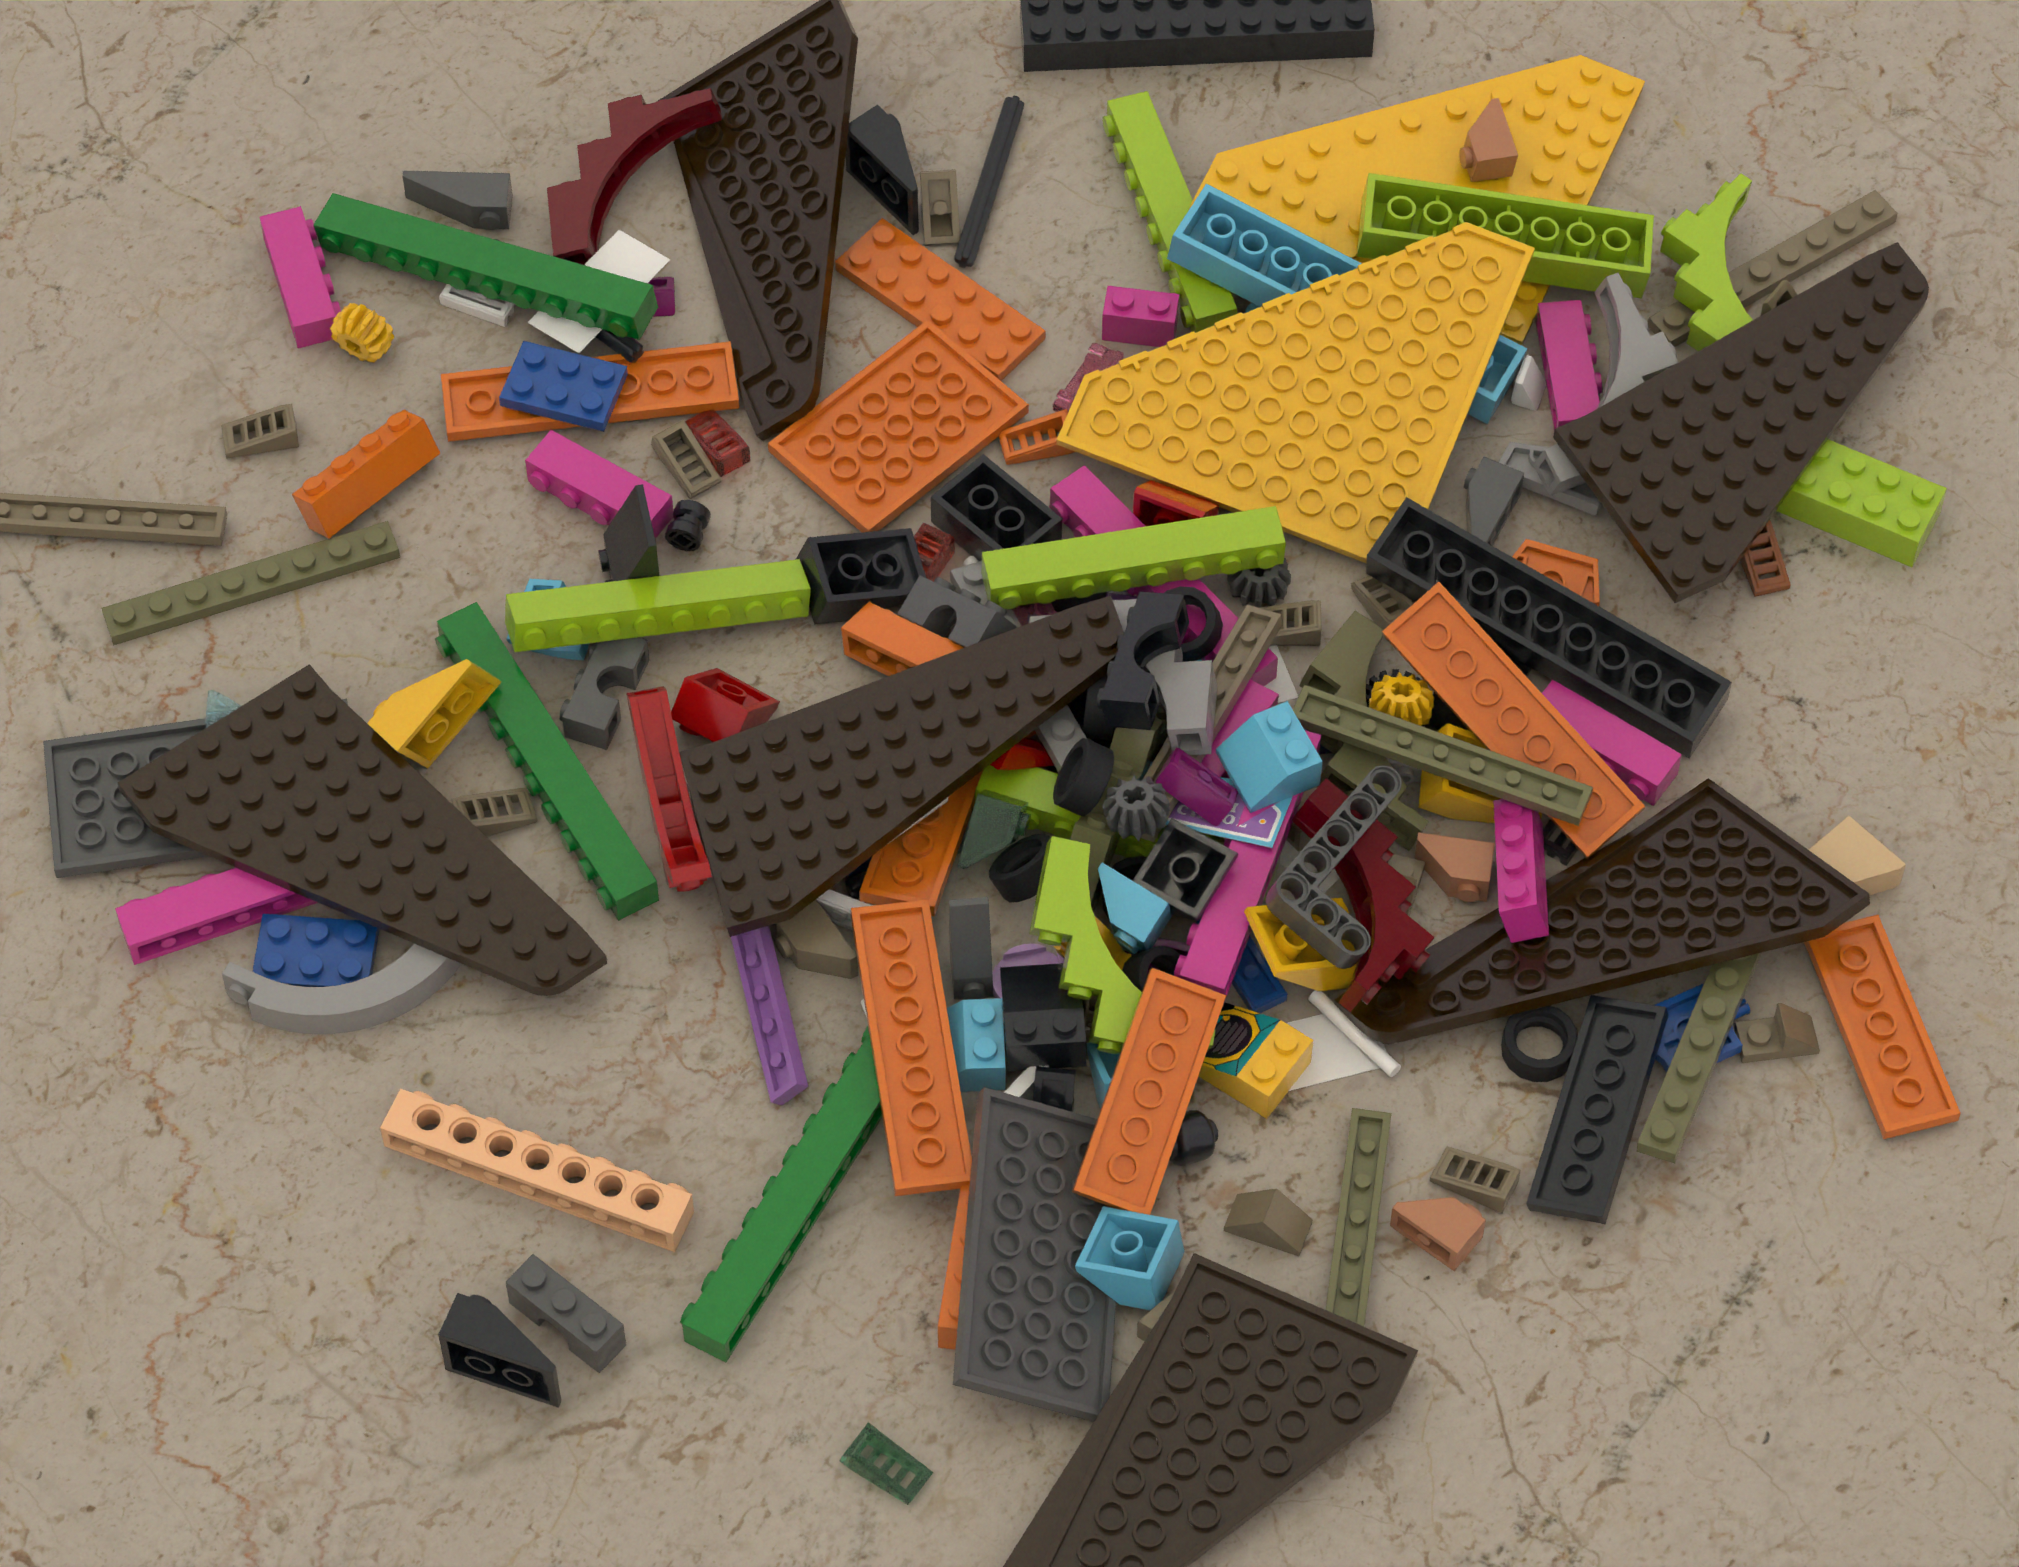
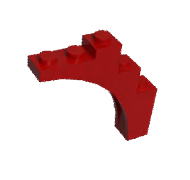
(667, 790)

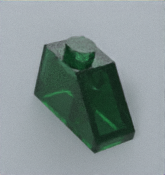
(993, 825)

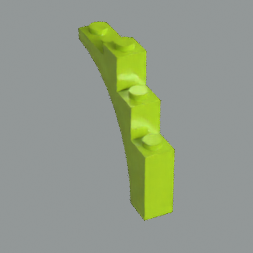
(1703, 278)
(1088, 969)

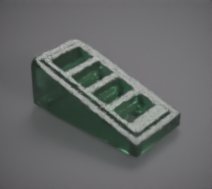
(866, 1469)

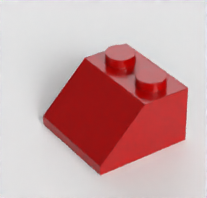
(1163, 504)
(720, 705)

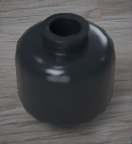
(1195, 1139)

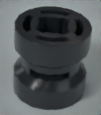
(689, 521)

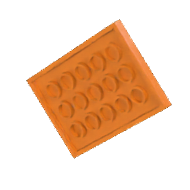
(898, 428)

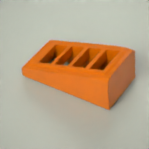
(1041, 449)

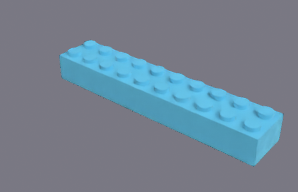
(1269, 259)

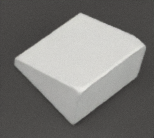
(1528, 385)

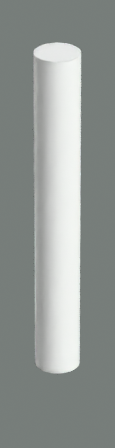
(1366, 1044)

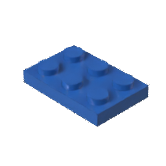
(563, 386)
(314, 950)

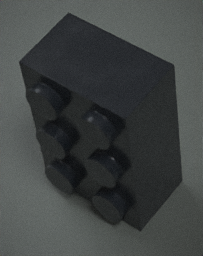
(992, 511)

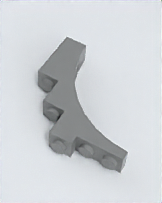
(1632, 360)
(1184, 690)

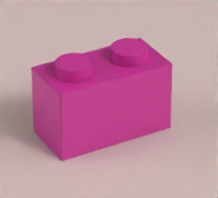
(1139, 316)

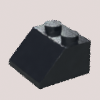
(1185, 869)

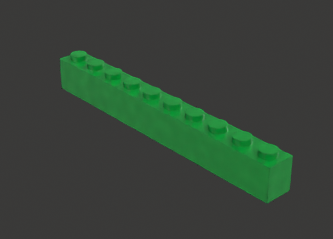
(486, 266)
(551, 767)
(787, 1210)

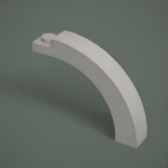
(343, 1006)

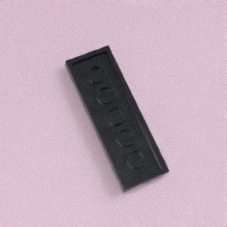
(1597, 1109)

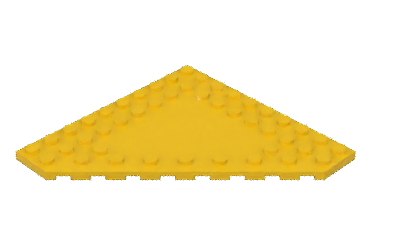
(1558, 114)
(1318, 396)

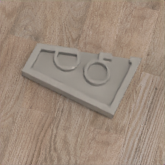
(1522, 458)

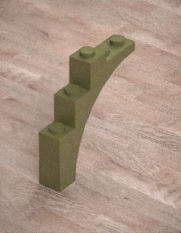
(1132, 756)

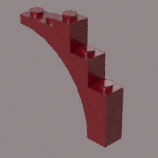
(606, 164)
(1376, 895)

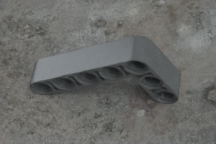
(1325, 857)

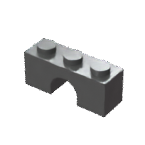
(939, 608)
(590, 714)
(547, 1296)

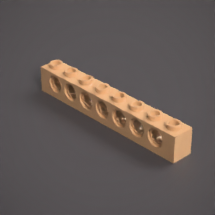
(548, 1186)

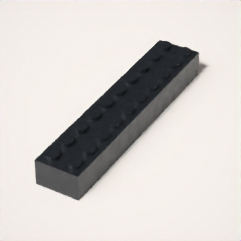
(1190, 32)
(1552, 628)

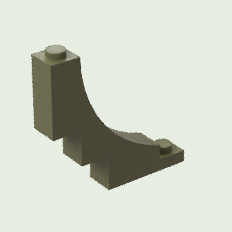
(1343, 672)

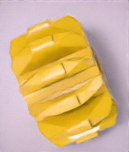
(362, 332)
(1403, 698)

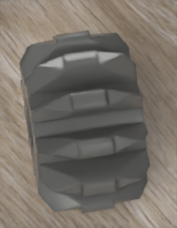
(1260, 584)
(1136, 807)

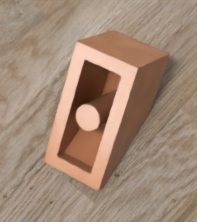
(1489, 146)
(1457, 865)
(1440, 1227)

